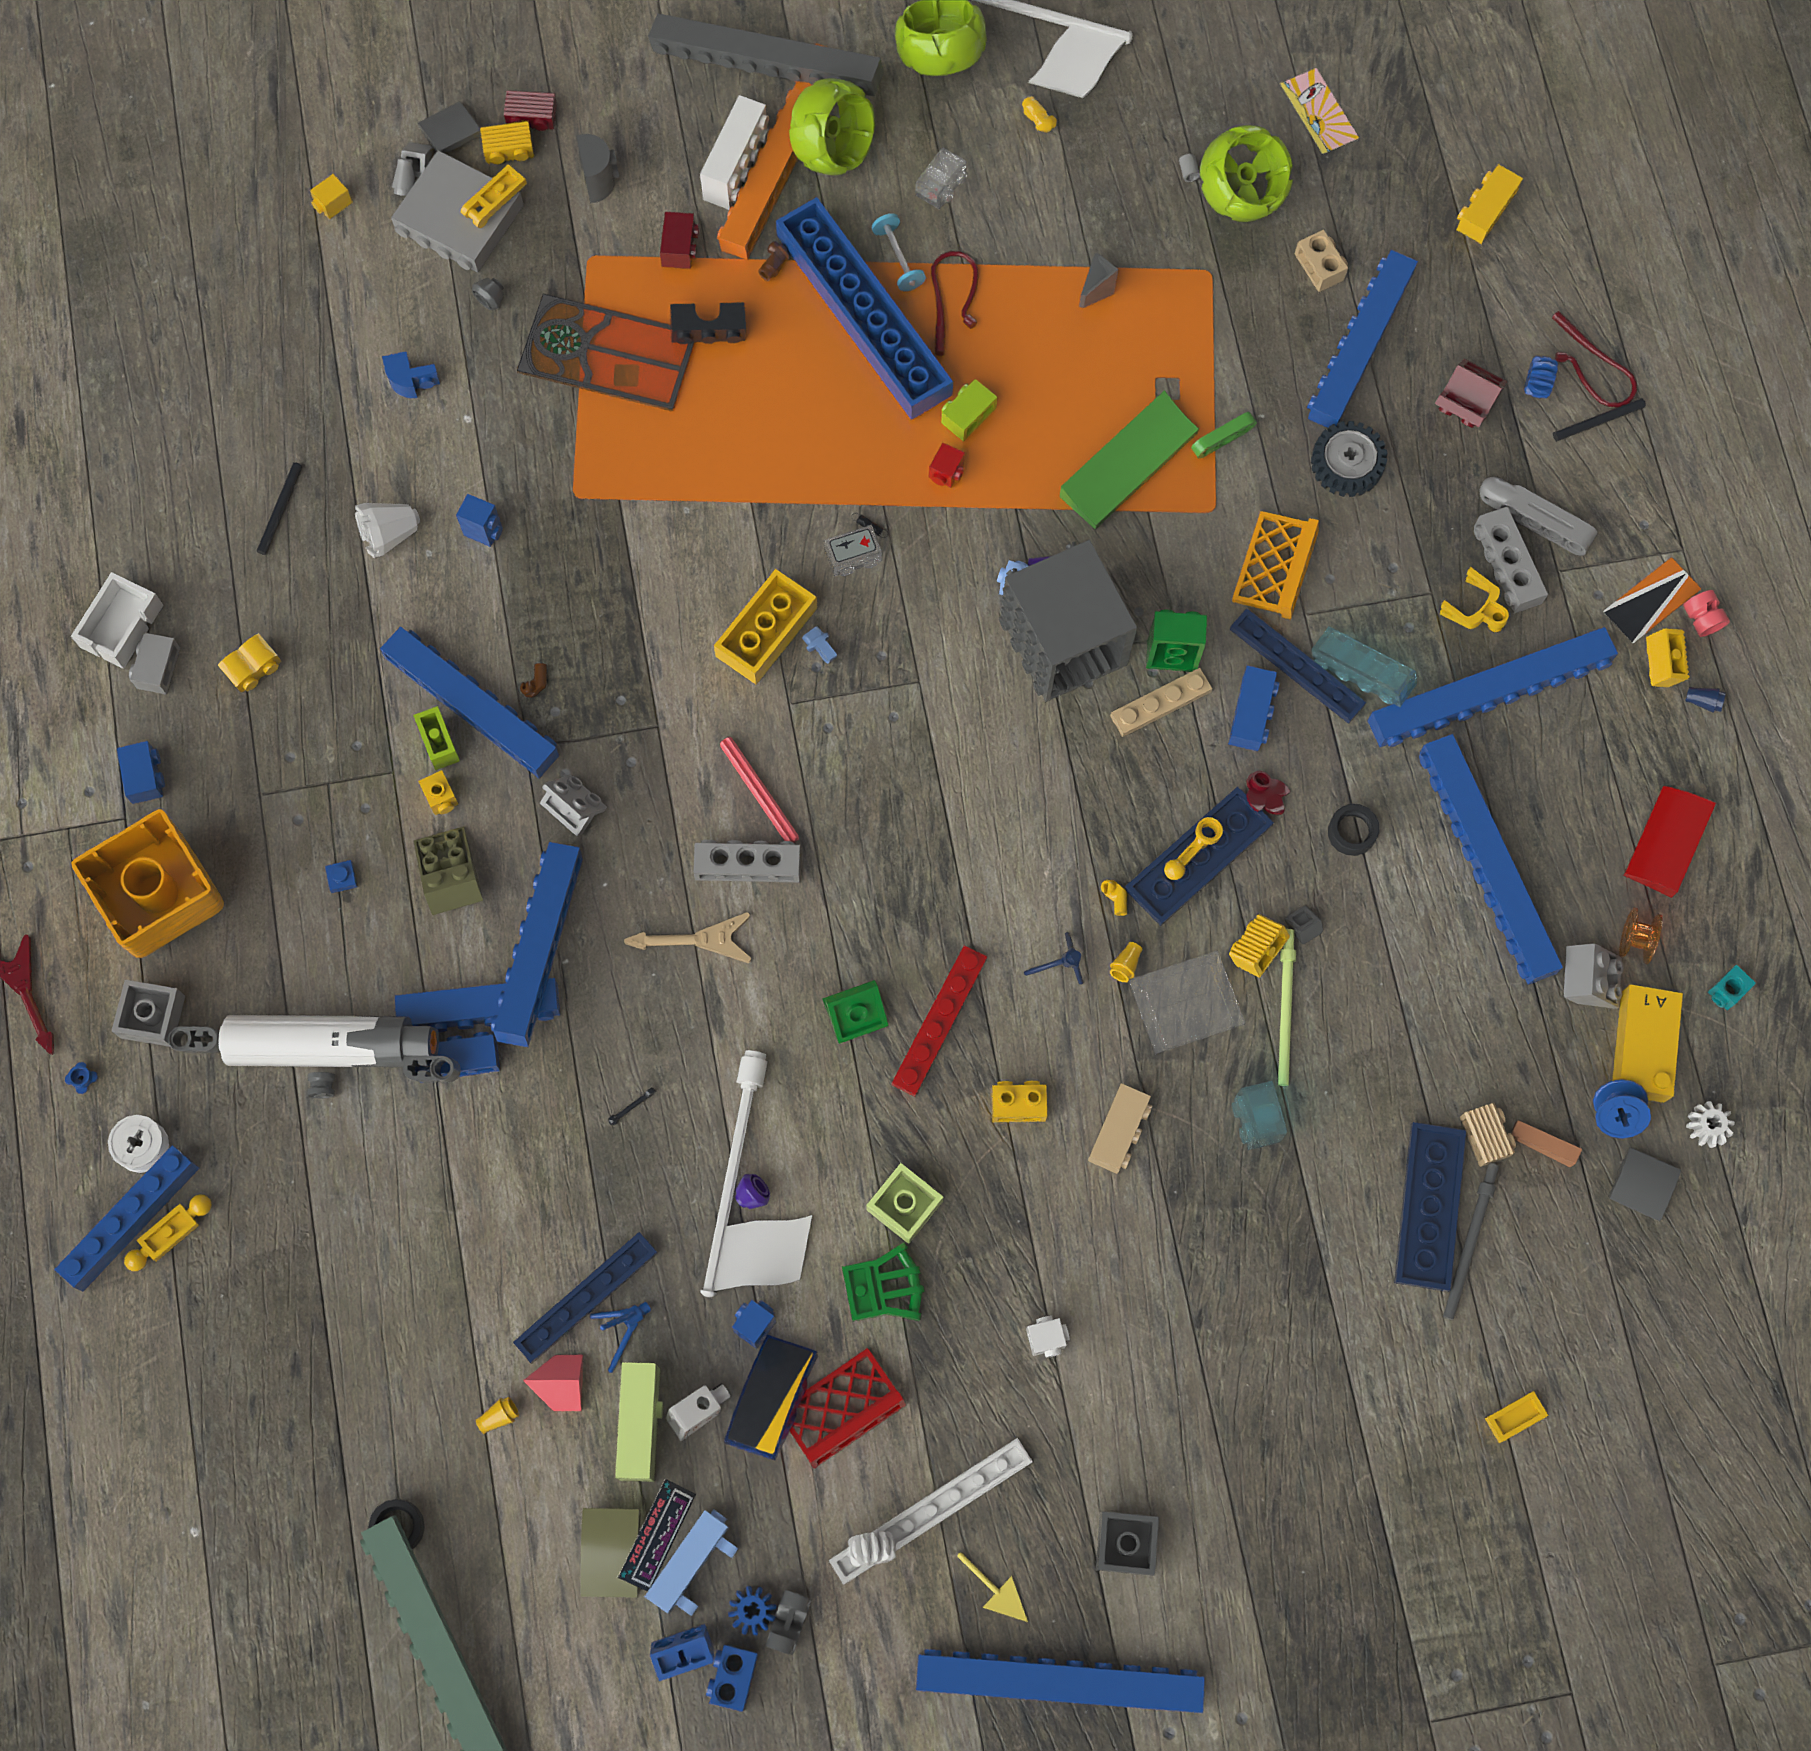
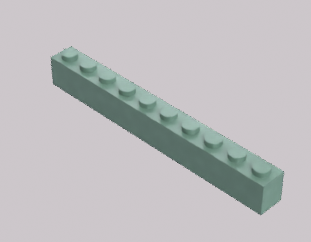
(430, 1637)

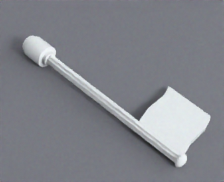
(1078, 54)
(754, 1250)

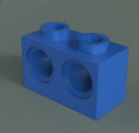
(682, 1652)
(740, 1680)

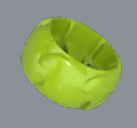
(940, 36)
(814, 129)
(1224, 176)

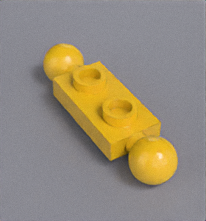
(167, 1232)

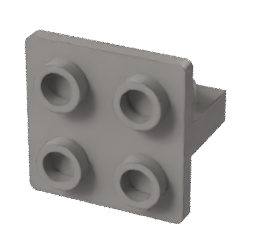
(571, 803)

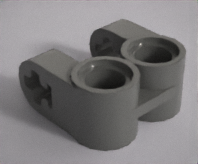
(788, 1622)

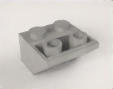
(1593, 976)

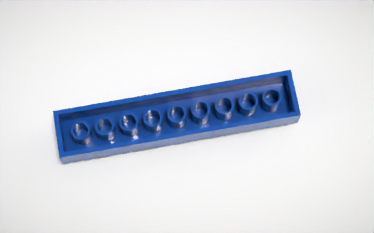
(864, 308)

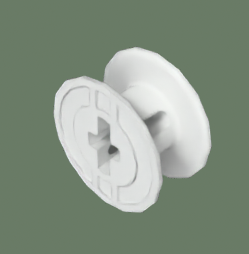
(133, 1129)

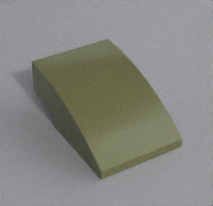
(605, 1545)

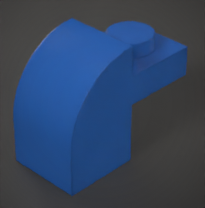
(406, 379)

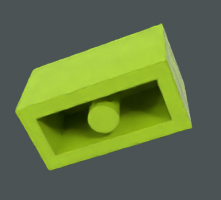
(968, 409)
(436, 738)

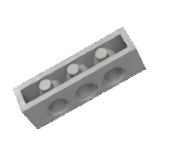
(1501, 524)
(758, 871)

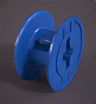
(1624, 1095)

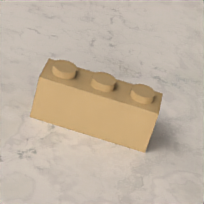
(1120, 1129)

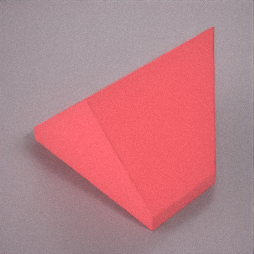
(559, 1382)

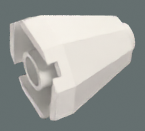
(385, 525)

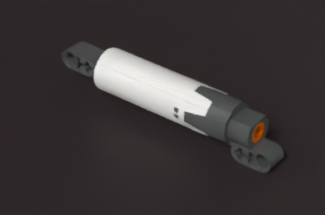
(322, 1043)

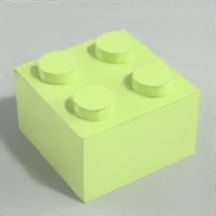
(904, 1203)

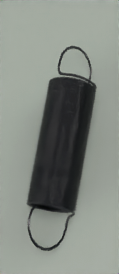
(863, 521)

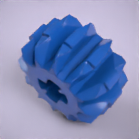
(1541, 377)
(755, 1619)

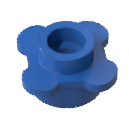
(80, 1069)

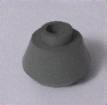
(488, 293)

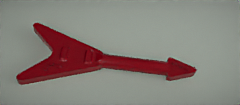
(19, 977)

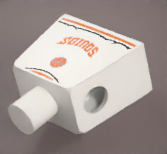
(688, 1417)

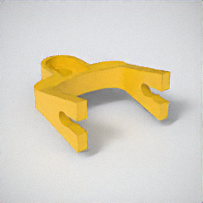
(1488, 613)

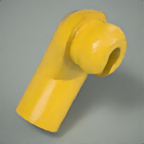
(1117, 895)

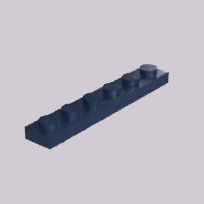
(1297, 666)
(585, 1297)

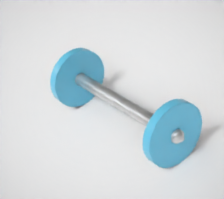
(885, 225)

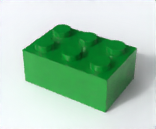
(1176, 640)

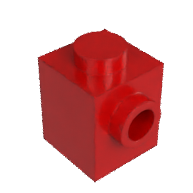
(947, 465)

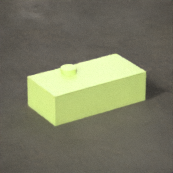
(638, 1422)

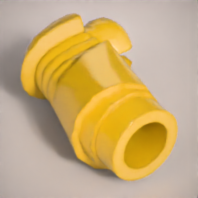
(1038, 115)

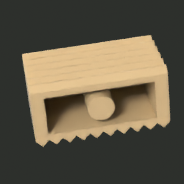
(1488, 1134)

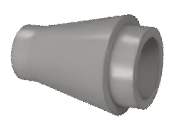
(403, 177)

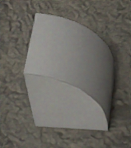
(420, 154)

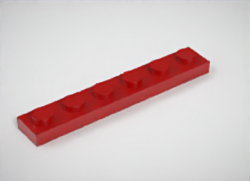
(939, 1021)

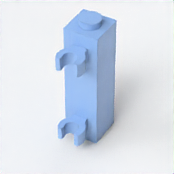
(688, 1561)

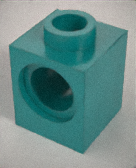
(1738, 980)

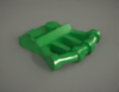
(866, 1291)

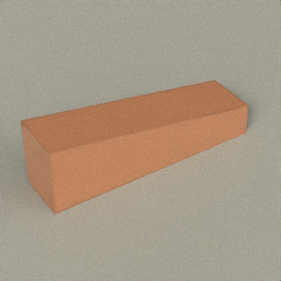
(1546, 1143)

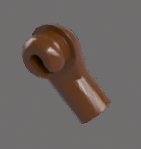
(536, 685)

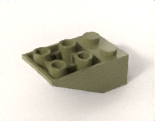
(447, 871)

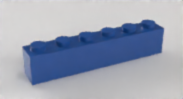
(466, 1006)
(126, 1219)

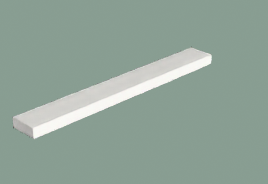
(943, 1502)

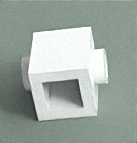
(1047, 1336)

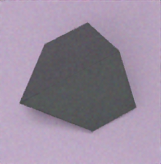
(1099, 281)

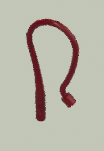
(940, 321)
(1581, 339)

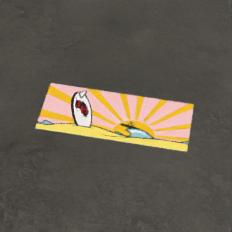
(1319, 110)

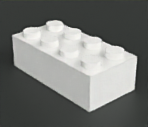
(734, 152)

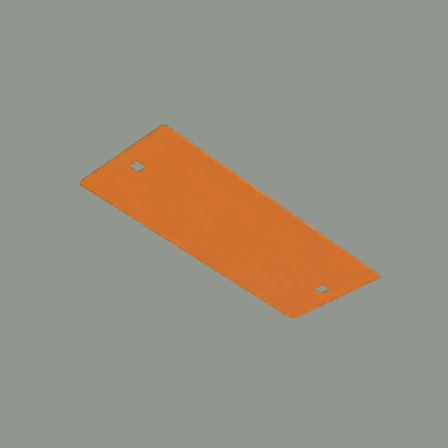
(813, 423)

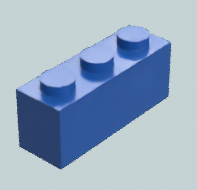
(1253, 708)
(473, 1054)

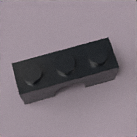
(689, 328)

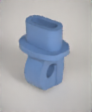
(818, 640)

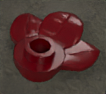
(1266, 793)

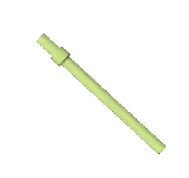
(1287, 956)

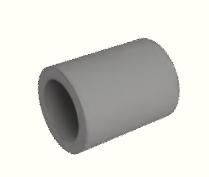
(1189, 167)

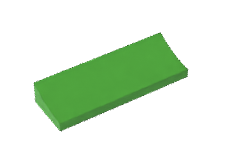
(1128, 460)

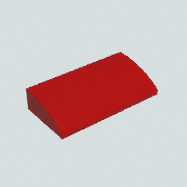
(1669, 840)

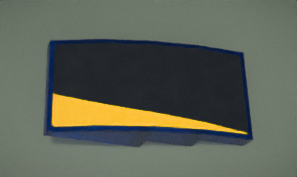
(771, 1397)

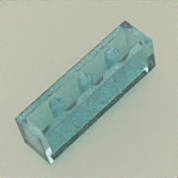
(1364, 667)

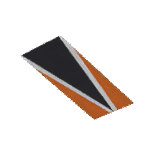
(1652, 600)

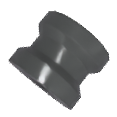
(321, 1085)

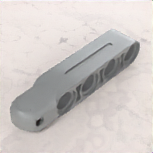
(1539, 515)

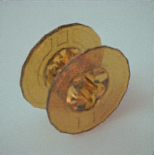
(1640, 935)

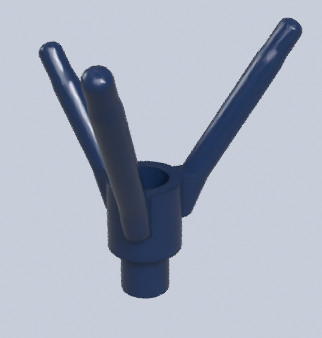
(1068, 959)

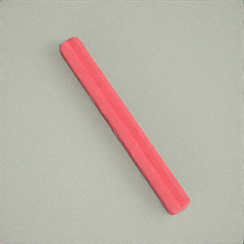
(759, 790)

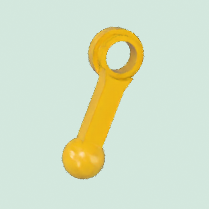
(1175, 868)

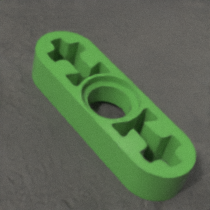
(1224, 435)

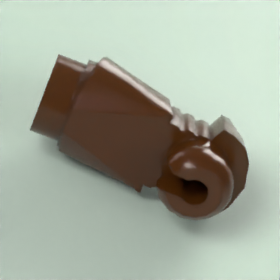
(774, 263)

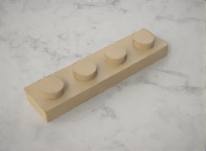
(1161, 702)

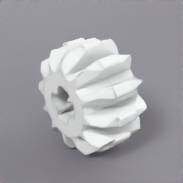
(1719, 1120)
(871, 1548)

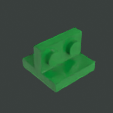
(856, 1011)

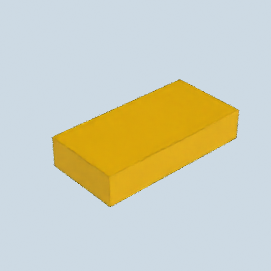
(1516, 1417)

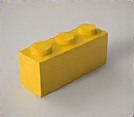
(1488, 203)

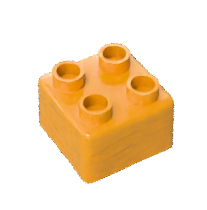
(148, 884)

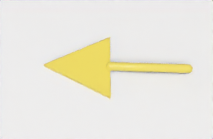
(1005, 1599)

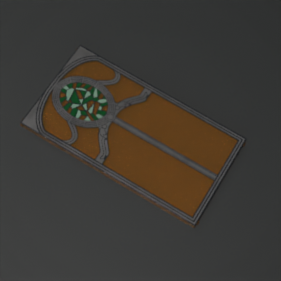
(605, 352)

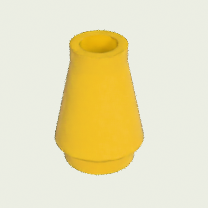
(1125, 964)
(498, 1415)

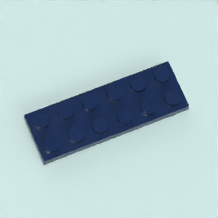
(1241, 828)
(1430, 1207)

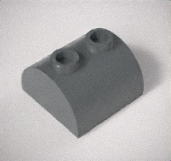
(598, 166)

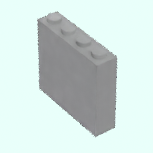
(435, 219)

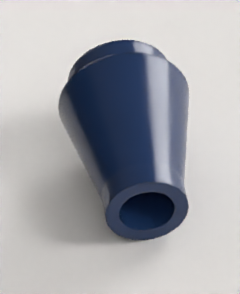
(1706, 698)

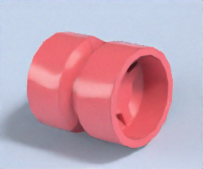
(1706, 613)

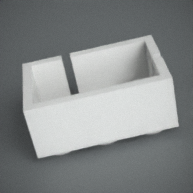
(117, 620)

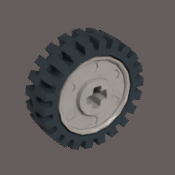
(1332, 456)

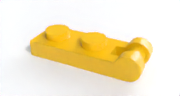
(493, 196)

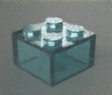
(1259, 1115)

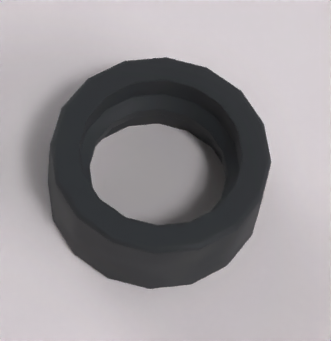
(1361, 812)
(414, 1512)

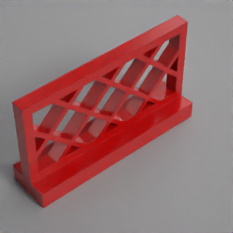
(859, 1423)

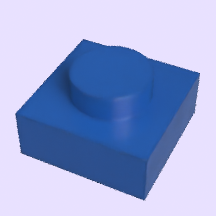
(341, 876)

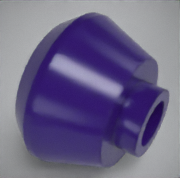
(752, 1192)

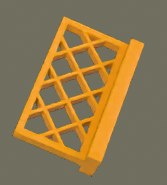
(1295, 573)

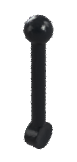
(613, 1119)

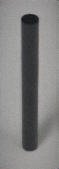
(1599, 419)
(279, 508)

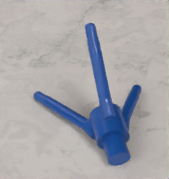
(630, 1318)

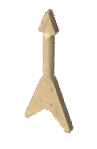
(714, 938)

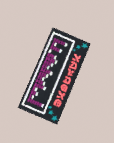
(657, 1535)

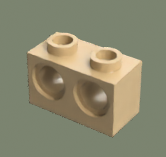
(1316, 262)

